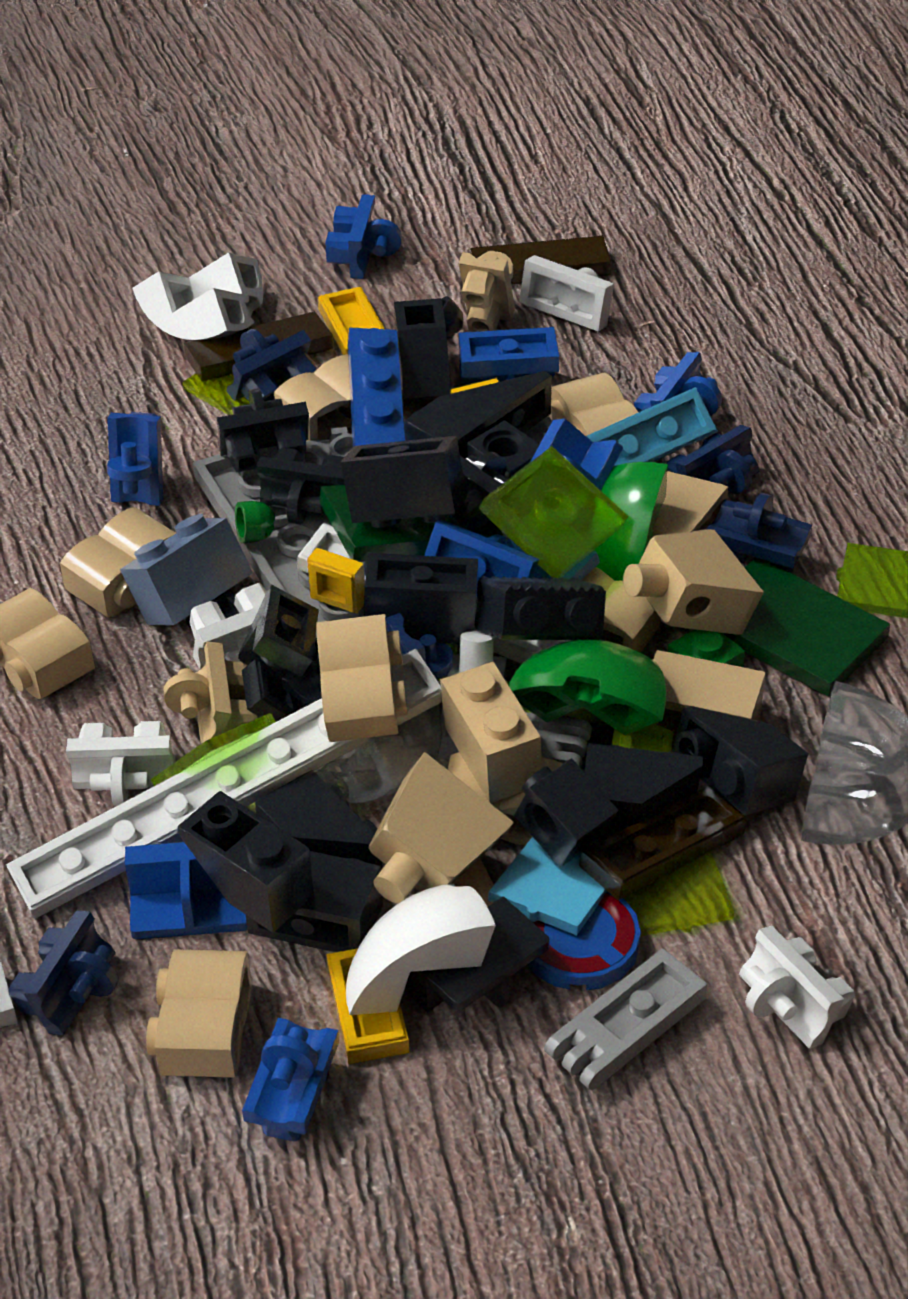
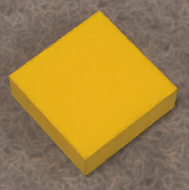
(336, 580)

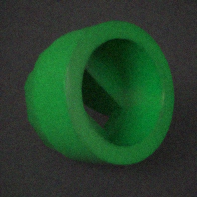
(253, 521)

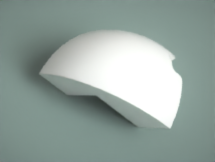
(208, 303)
(424, 932)

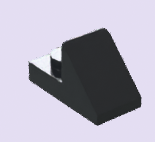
(281, 634)

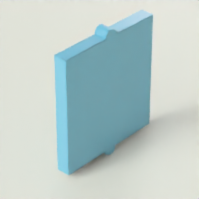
(547, 892)

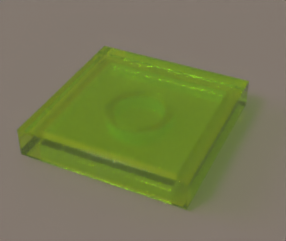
(553, 512)

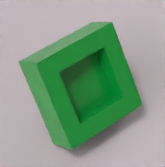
(709, 646)

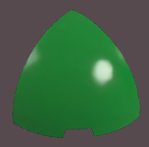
(639, 493)
(593, 674)

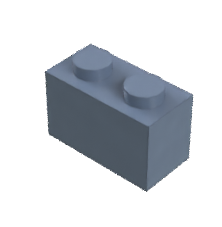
(185, 569)

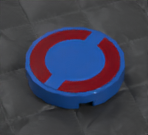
(597, 954)

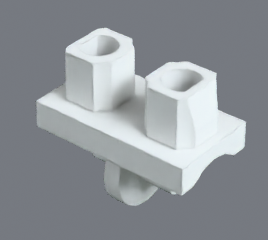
(211, 625)
(118, 763)
(787, 984)

